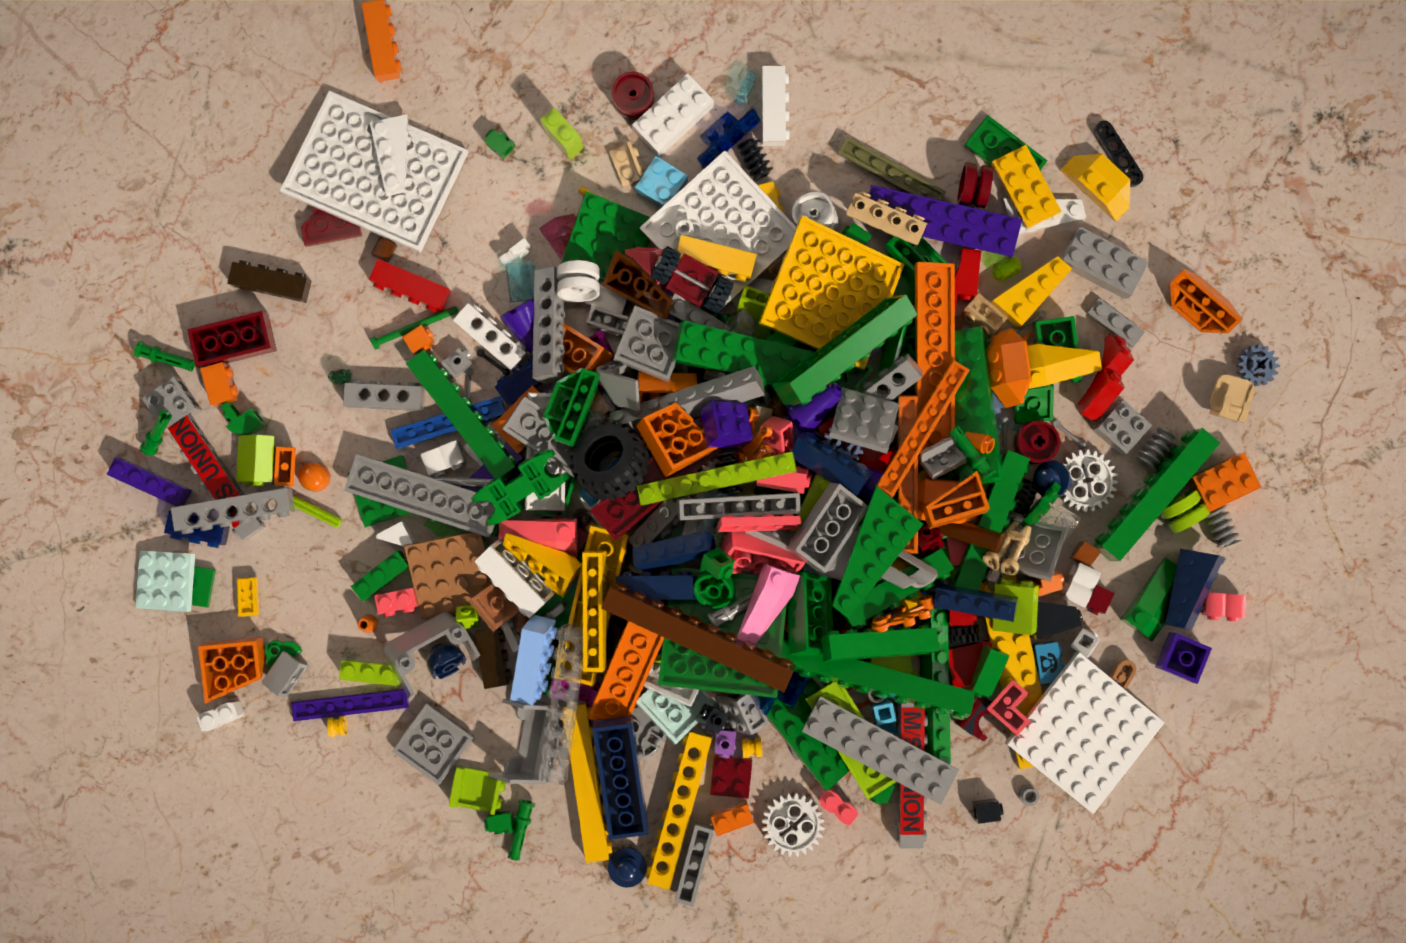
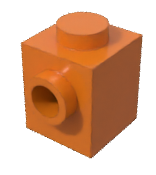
(419, 339)

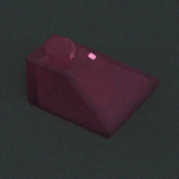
(558, 232)

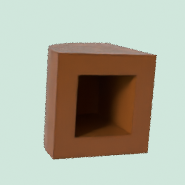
(1085, 553)

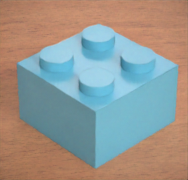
(660, 182)

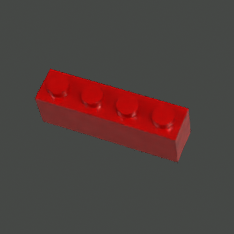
(409, 285)

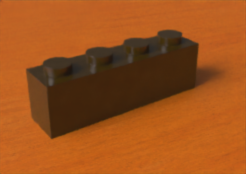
(269, 282)

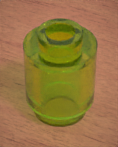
(1006, 268)

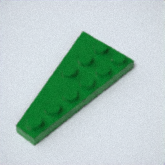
(879, 542)

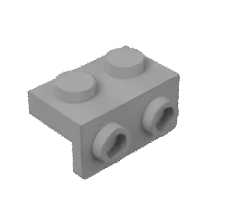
(941, 458)

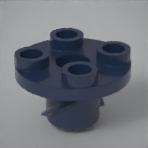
(1052, 472)
(627, 867)

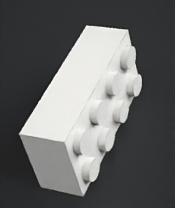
(673, 115)
(514, 578)

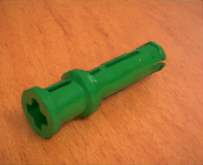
(156, 354)
(154, 437)
(977, 461)
(522, 821)

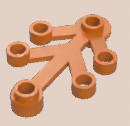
(751, 448)
(905, 616)

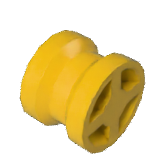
(337, 726)

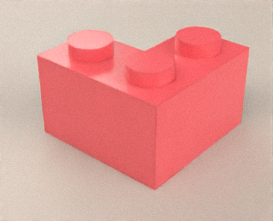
(1005, 708)

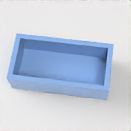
(533, 660)

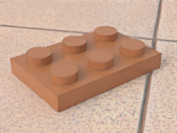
(494, 607)

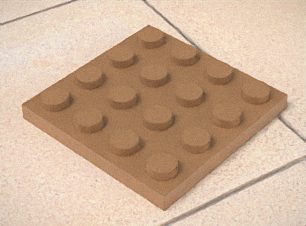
(446, 572)

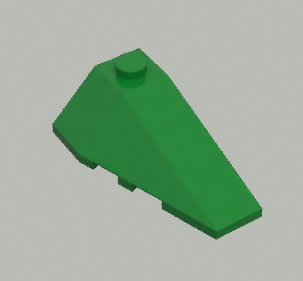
(1151, 605)

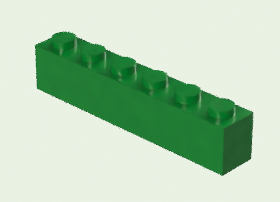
(889, 595)
(879, 644)

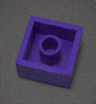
(726, 424)
(1183, 657)

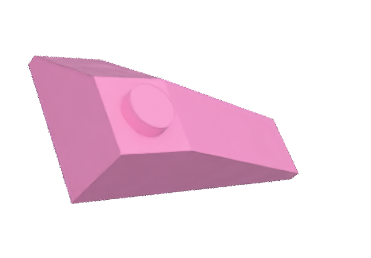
(768, 599)

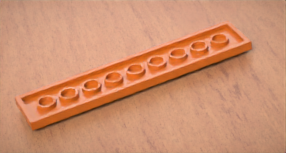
(934, 337)

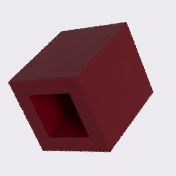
(1099, 600)

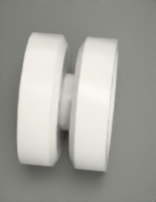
(817, 208)
(578, 281)

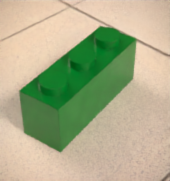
(381, 576)

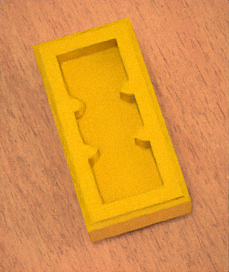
(248, 596)

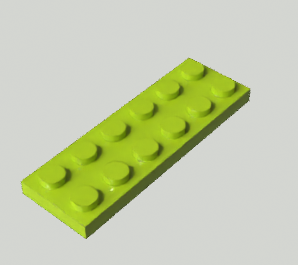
(868, 779)

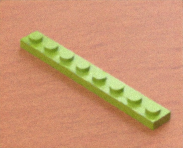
(717, 478)

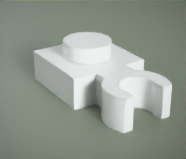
(518, 250)

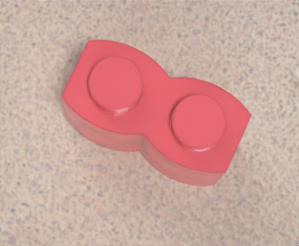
(1224, 605)
(833, 803)

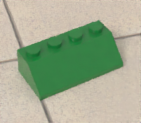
(810, 614)

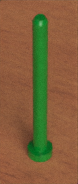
(405, 330)

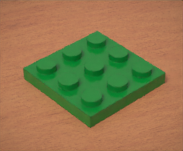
(377, 512)

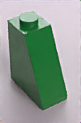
(988, 671)

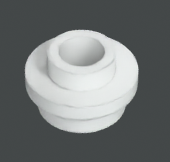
(683, 222)

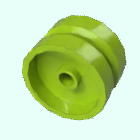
(1185, 511)

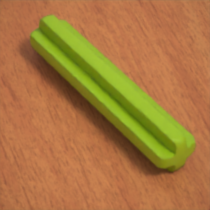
(317, 512)

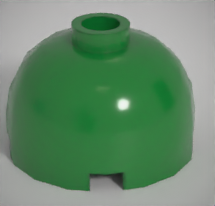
(713, 591)

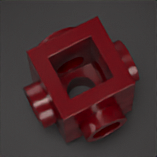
(929, 540)

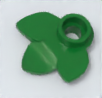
(290, 647)

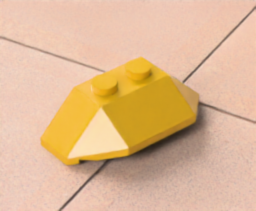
(1100, 182)

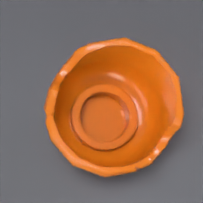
(314, 477)

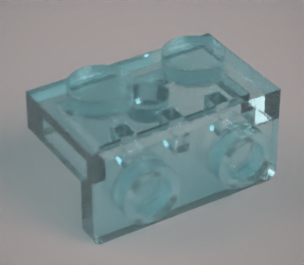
(520, 281)

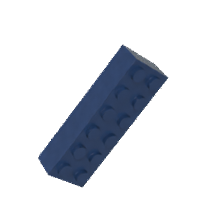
(620, 777)

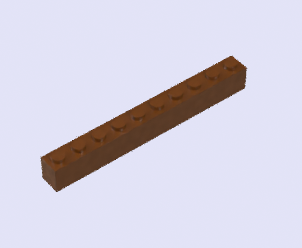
(699, 636)

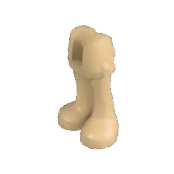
(1009, 565)

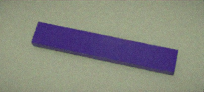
(349, 704)

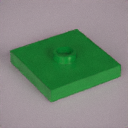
(1036, 406)
(202, 586)

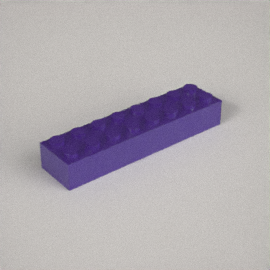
(956, 222)

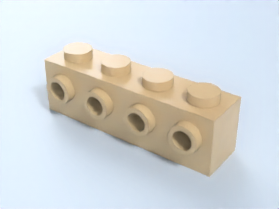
(886, 219)

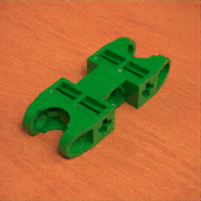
(507, 495)

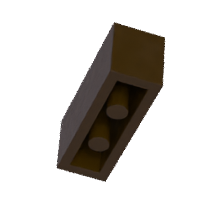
(493, 658)

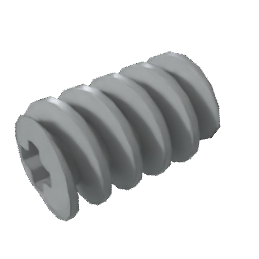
(1155, 448)
(1222, 527)

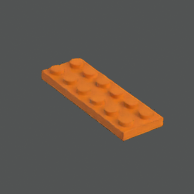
(626, 673)

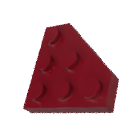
(327, 228)

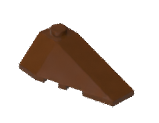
(634, 284)

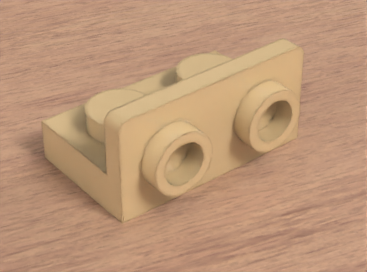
(627, 164)
(984, 314)

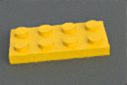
(1026, 187)

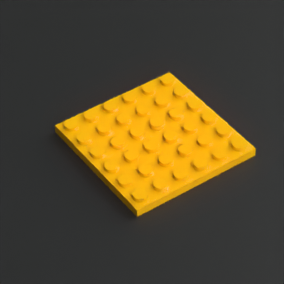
(827, 285)

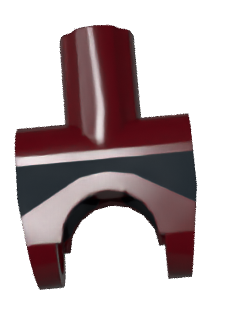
(971, 723)

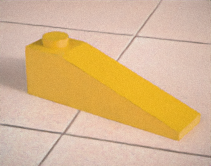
(1059, 363)

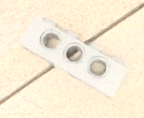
(465, 321)

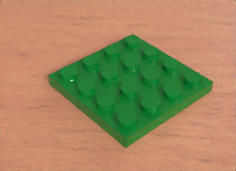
(601, 230)

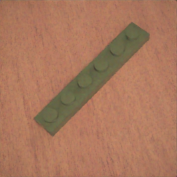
(888, 170)

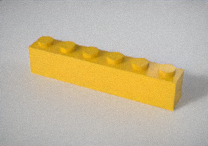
(593, 616)

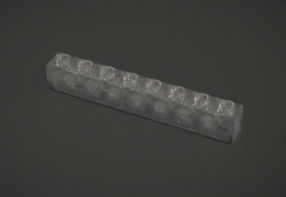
(559, 773)

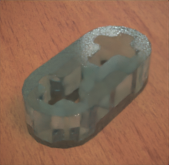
(746, 88)

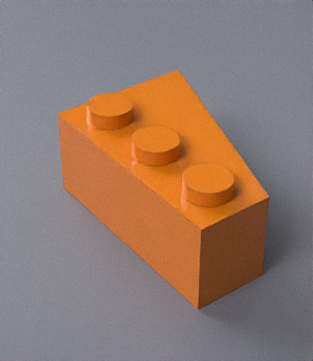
(959, 503)

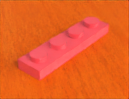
(765, 523)

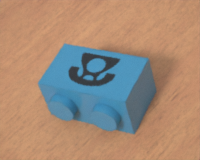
(1048, 660)

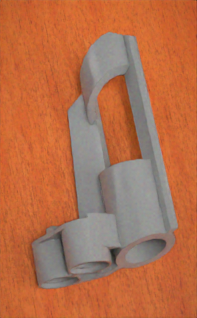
(923, 577)

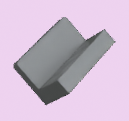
(284, 674)

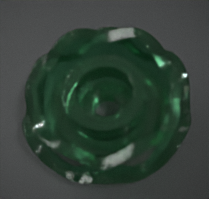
(340, 376)

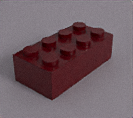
(232, 339)

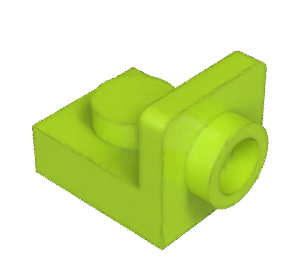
(467, 617)

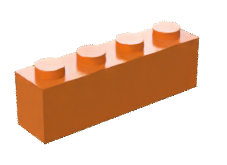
(381, 40)

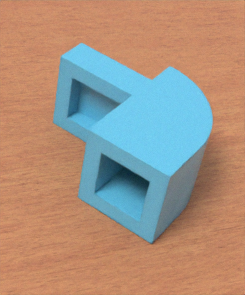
(884, 715)

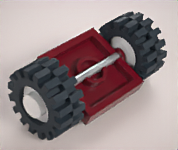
(692, 280)

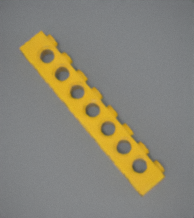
(664, 877)

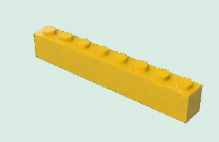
(588, 789)

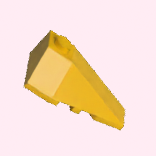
(553, 565)

